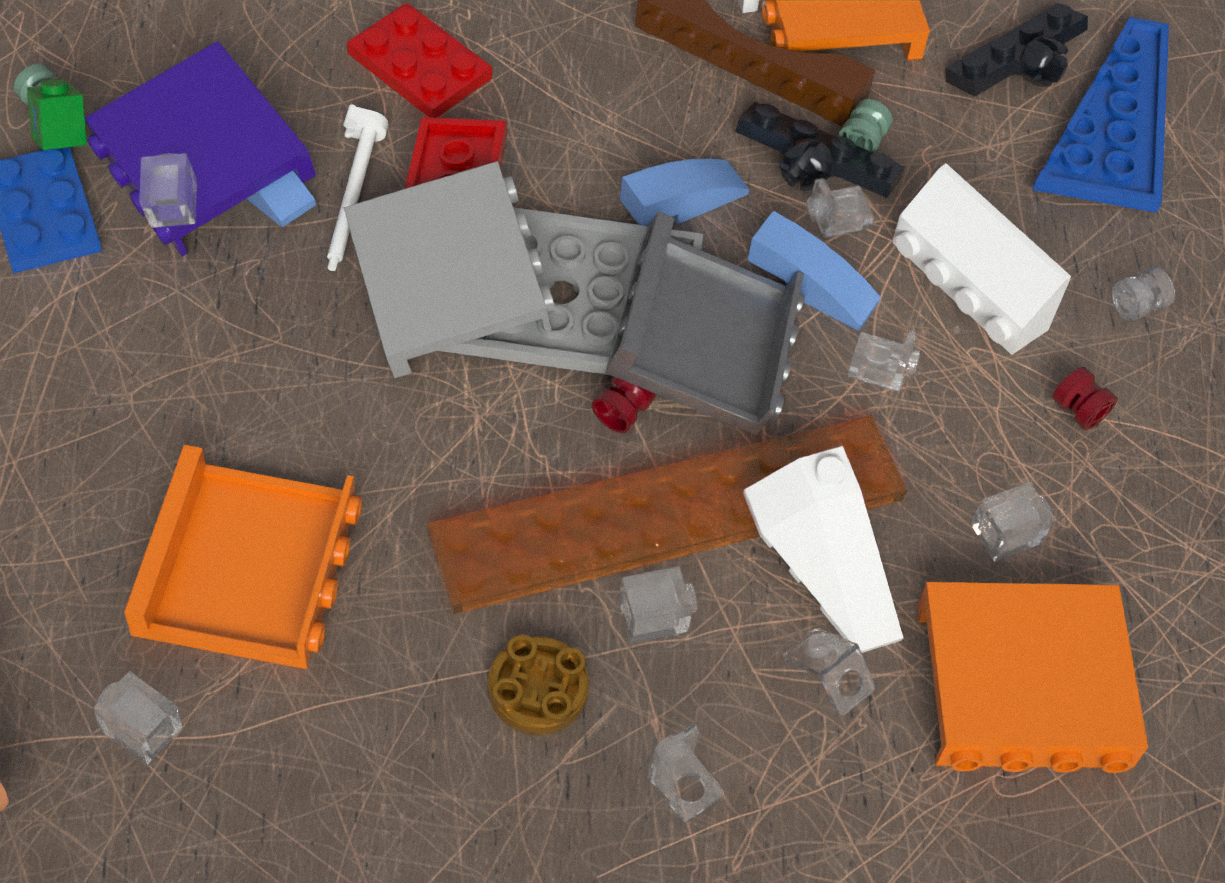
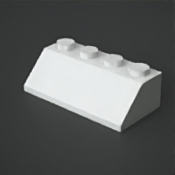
(981, 260)

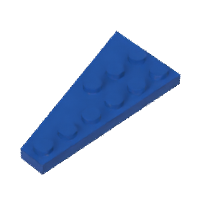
(1118, 131)

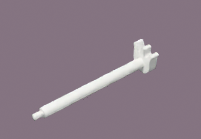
(368, 128)

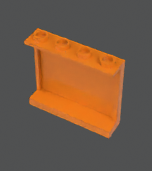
(846, 24)
(242, 563)
(1033, 676)

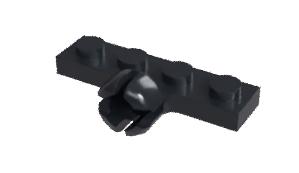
(1022, 51)
(817, 154)

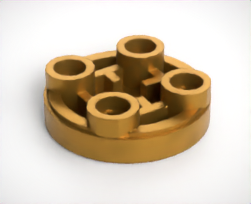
(538, 684)

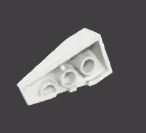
(824, 534)

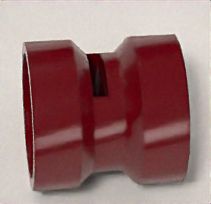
(1084, 398)
(620, 404)

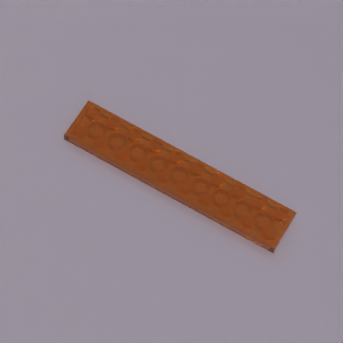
(636, 517)

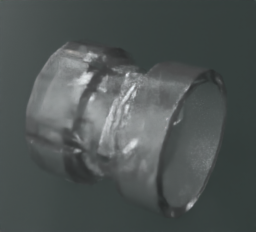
(1139, 295)

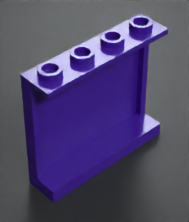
(214, 117)

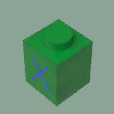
(56, 115)

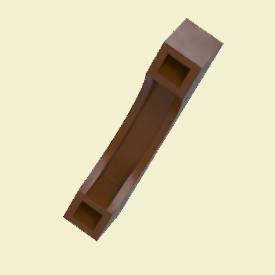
(818, 82)

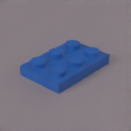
(44, 210)

